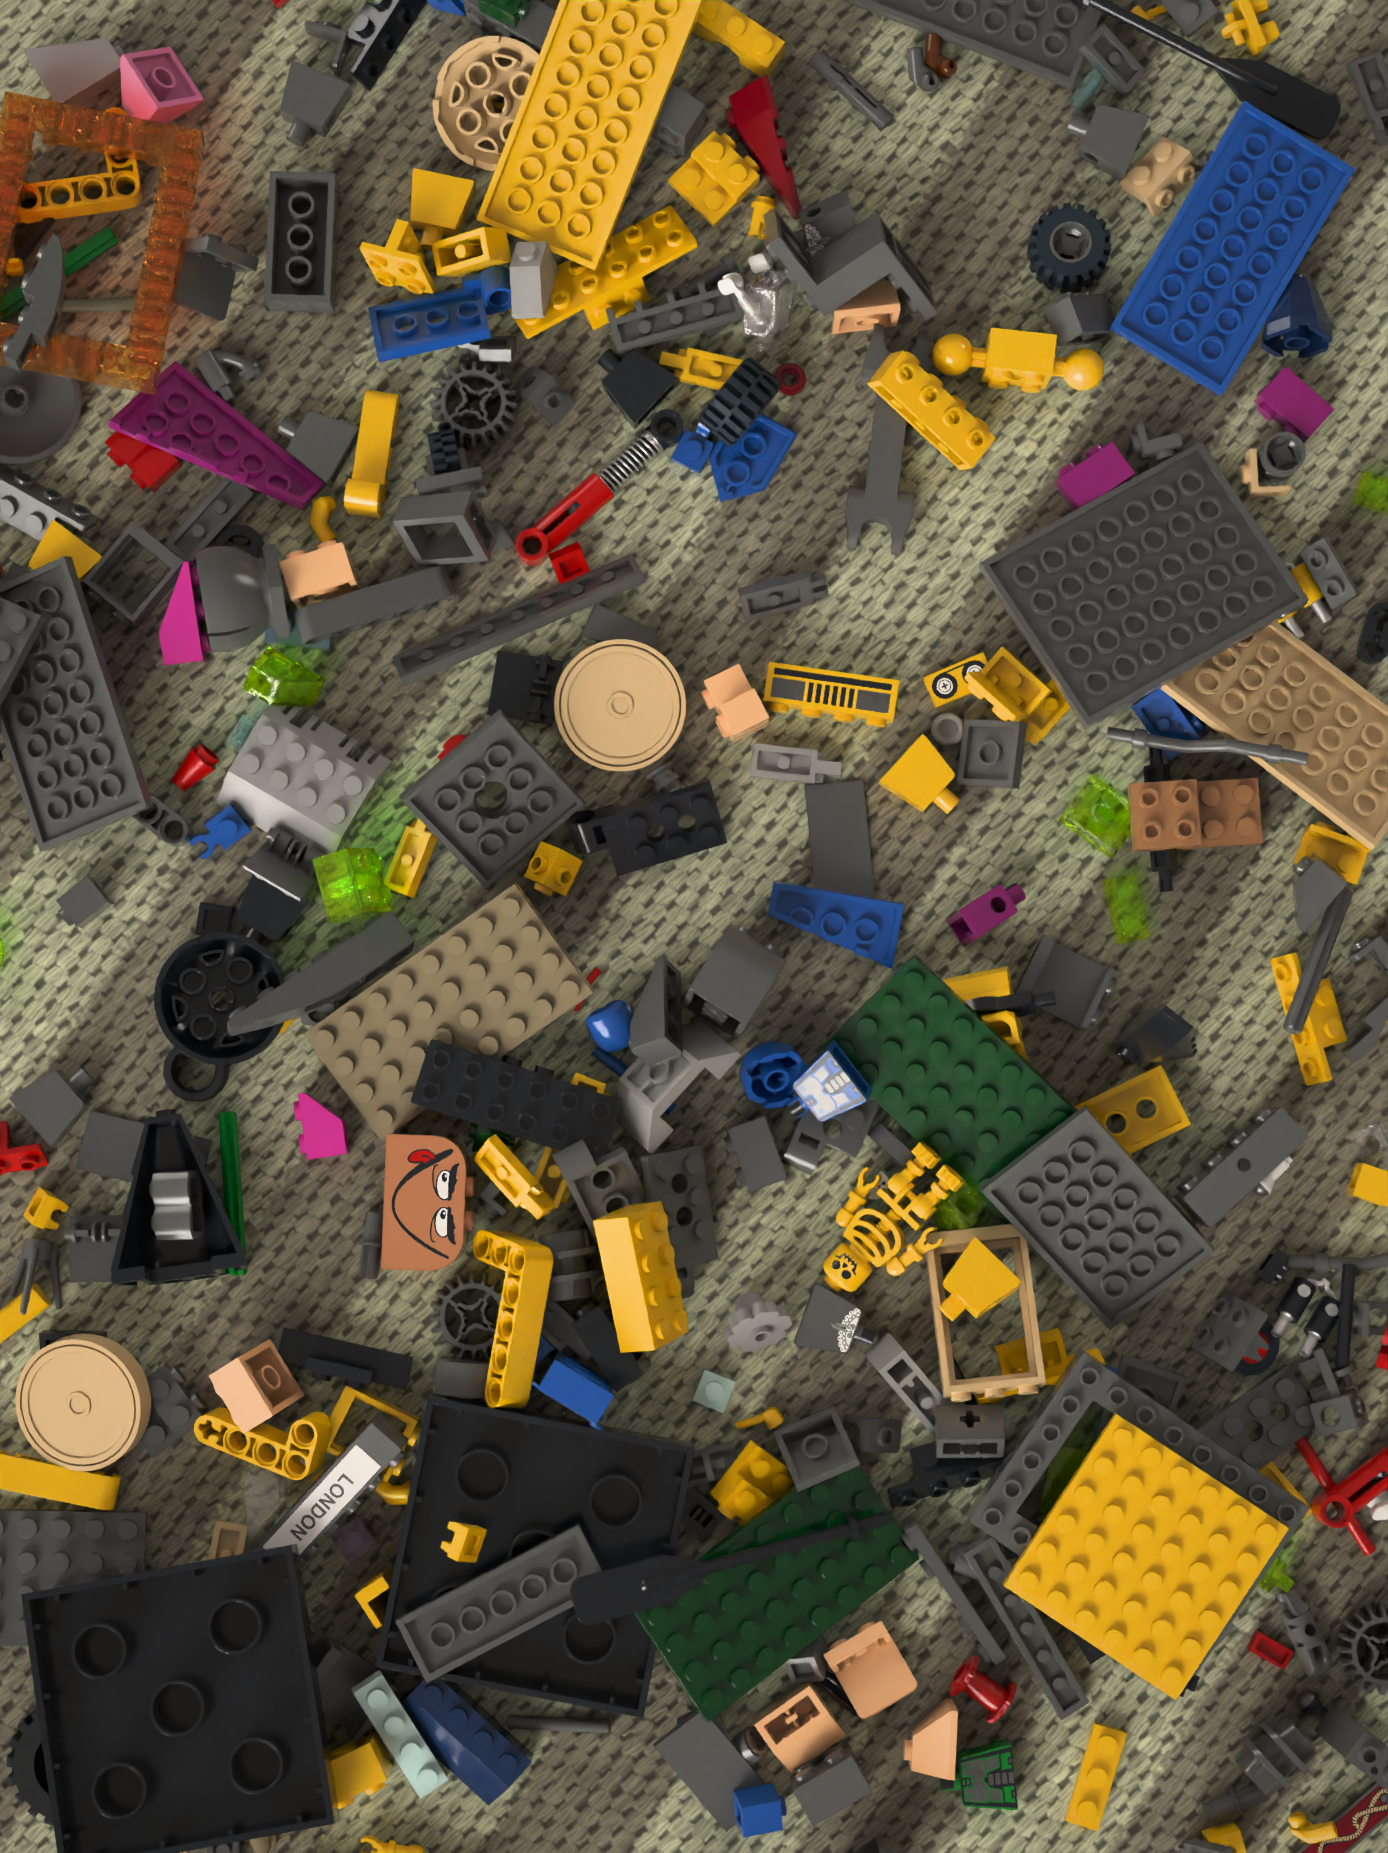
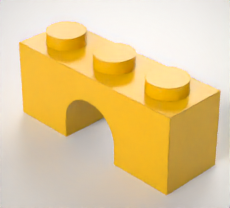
(752, 43)

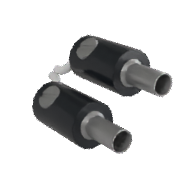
(1295, 1303)

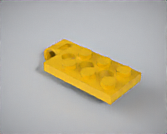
(1123, 1100)

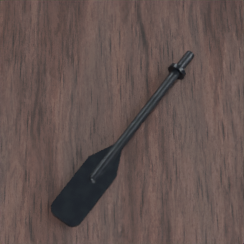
(1250, 80)
(668, 1577)

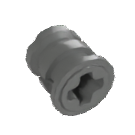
(666, 778)

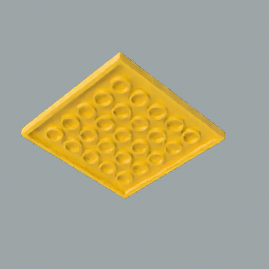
(1145, 1556)

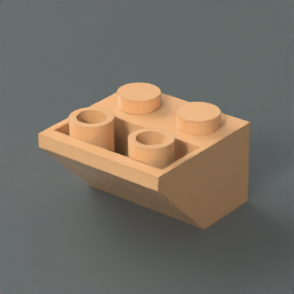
(798, 1726)

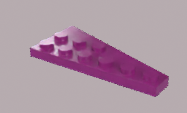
(208, 432)

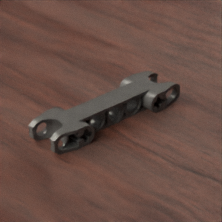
(880, 497)

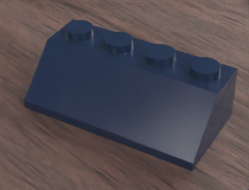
(466, 1737)

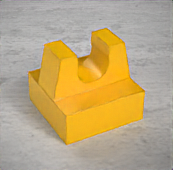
(41, 1208)
(465, 1543)

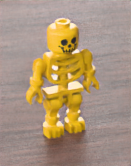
(850, 1264)

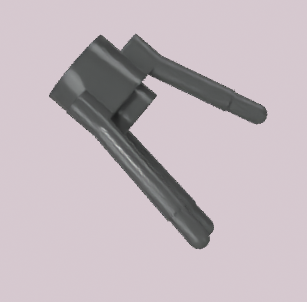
(34, 1255)

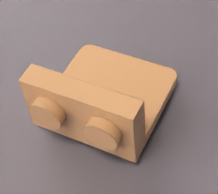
(871, 1669)

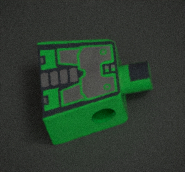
(985, 1776)

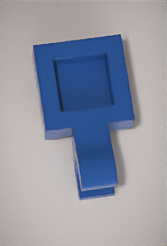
(694, 449)

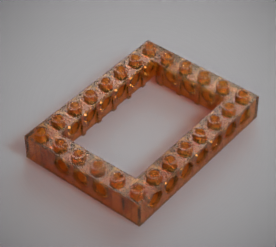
(156, 143)

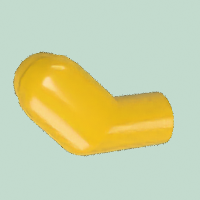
(319, 518)

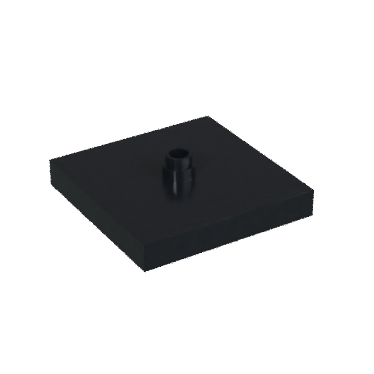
(525, 1483)
(181, 1706)

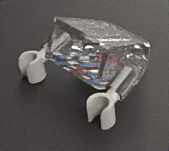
(765, 302)

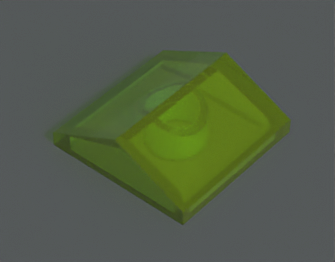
(1099, 816)

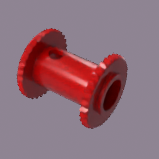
(982, 1689)

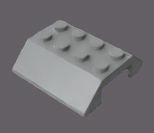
(301, 779)

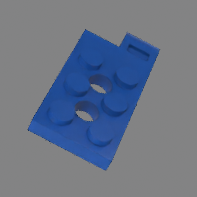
(461, 308)

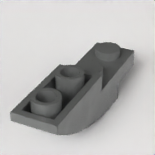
(45, 292)

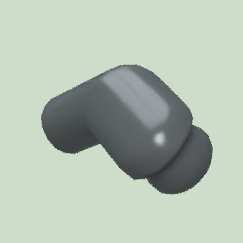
(919, 72)

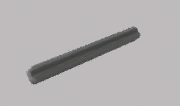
(1317, 962)

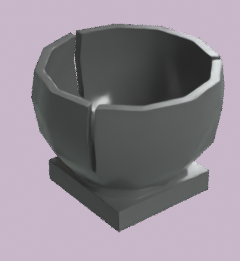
(240, 596)

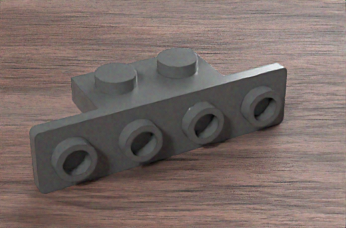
(33, 506)

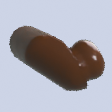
(935, 60)

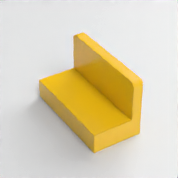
(368, 1596)

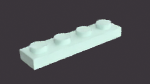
(399, 1734)

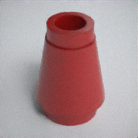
(195, 767)

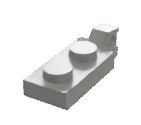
(791, 764)

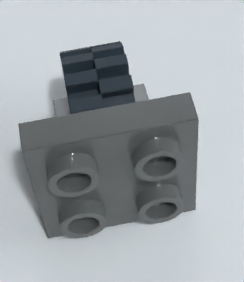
(449, 468)

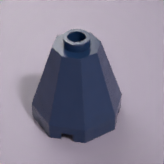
(1300, 319)

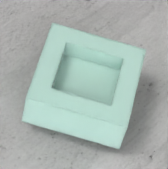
(714, 1390)

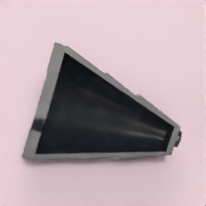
(139, 1256)

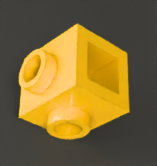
(552, 869)

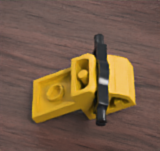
(993, 999)

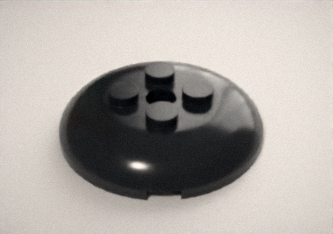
(186, 992)

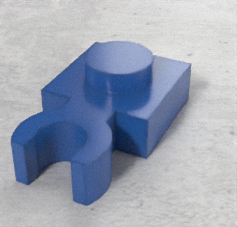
(223, 828)

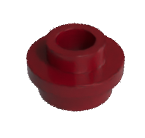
(797, 372)

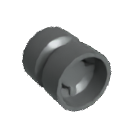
(1280, 457)

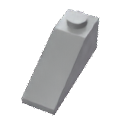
(906, 1379)

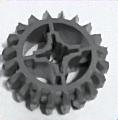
(486, 397)
(449, 1299)
(1357, 1631)

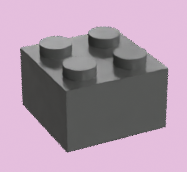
(830, 1783)

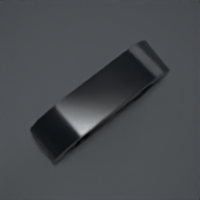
(1369, 631)

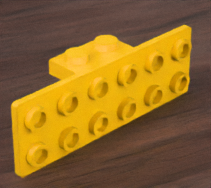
(619, 277)

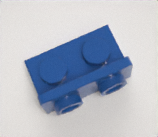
(1168, 718)

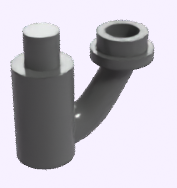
(215, 374)

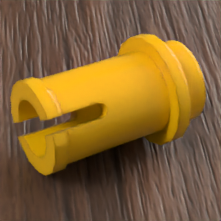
(761, 206)

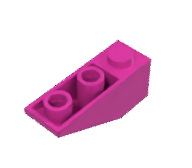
(182, 627)

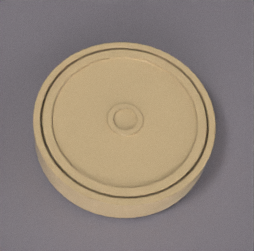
(619, 705)
(83, 1402)

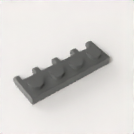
(673, 319)

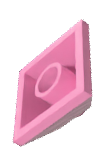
(156, 85)

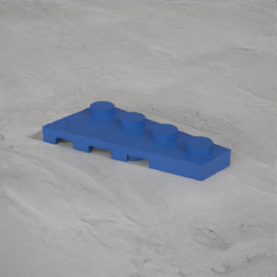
(850, 920)

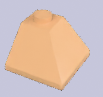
(872, 306)
(934, 1742)

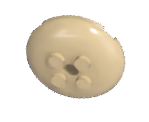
(467, 93)

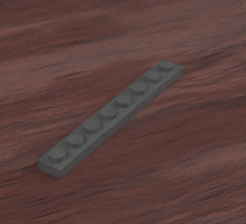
(518, 619)

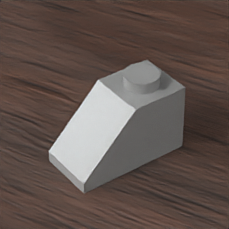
(531, 279)

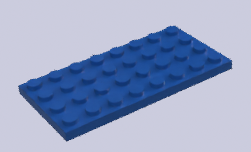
(1232, 248)

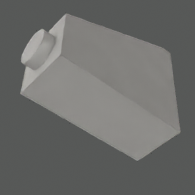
(77, 69)

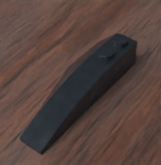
(1155, 1037)

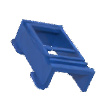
(576, 1388)

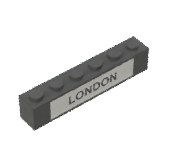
(338, 1488)

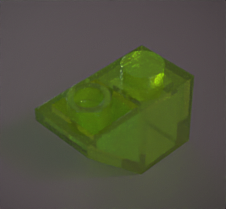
(282, 681)

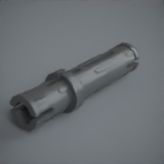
(855, 93)

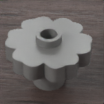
(756, 1323)

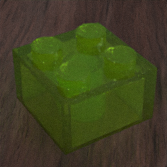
(352, 885)

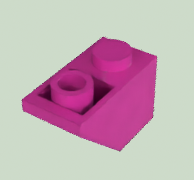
(322, 1129)

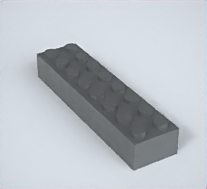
(680, 116)

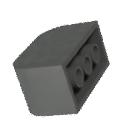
(734, 981)

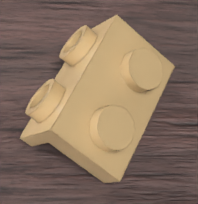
(1160, 175)

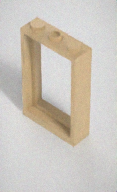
(993, 1386)

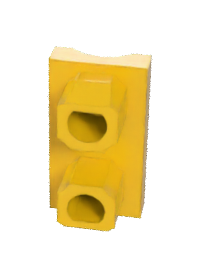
(1255, 35)

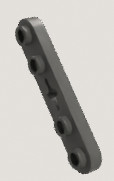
(969, 1618)

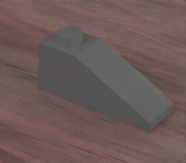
(658, 1016)

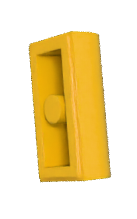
(10, 1315)

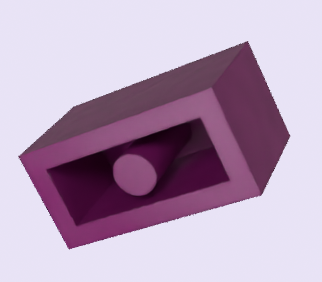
(1293, 405)
(1095, 476)

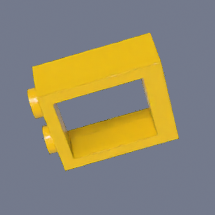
(343, 1408)

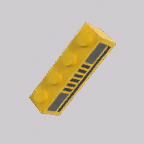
(830, 693)

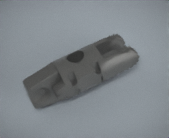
(1303, 1631)

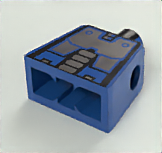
(828, 1085)

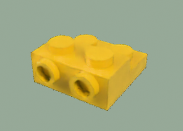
(715, 177)
(751, 1483)

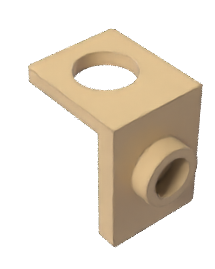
(1249, 476)

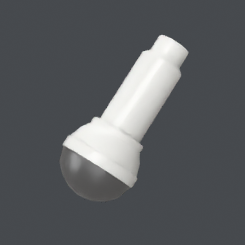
(1266, 1185)

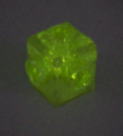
(959, 1209)

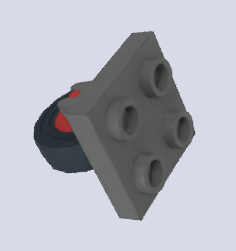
(1237, 1337)

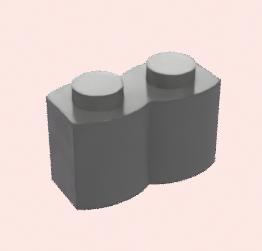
(178, 1205)

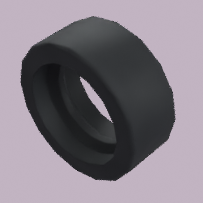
(177, 1088)

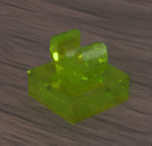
(1275, 1576)

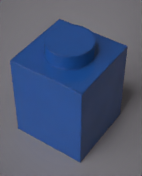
(759, 1810)

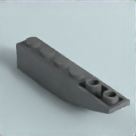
(329, 976)

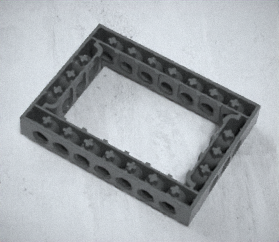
(1055, 1419)

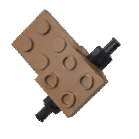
(1189, 815)

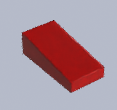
(1270, 1649)

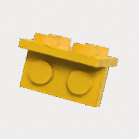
(400, 260)

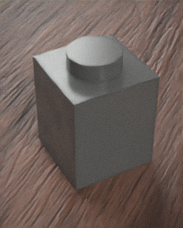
(83, 903)

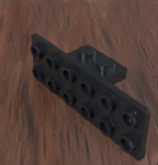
(514, 1099)

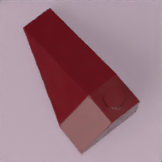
(756, 122)

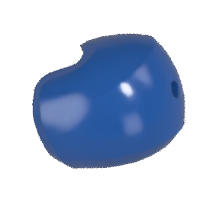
(610, 1026)

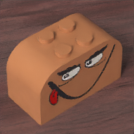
(425, 1202)

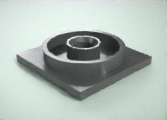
(496, 837)

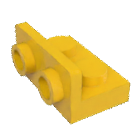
(1338, 850)

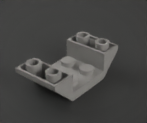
(652, 1088)

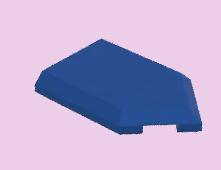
(752, 460)

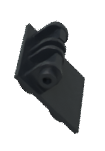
(524, 687)

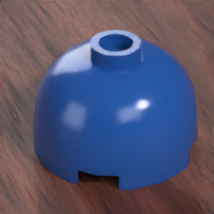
(770, 1072)

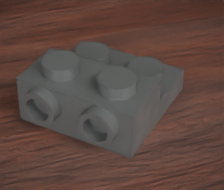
(172, 1409)
(816, 1448)

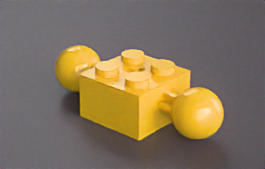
(1018, 360)

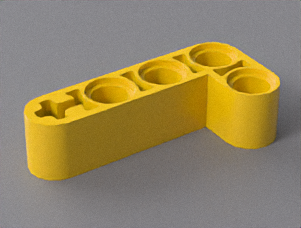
(372, 455)
(222, 1433)

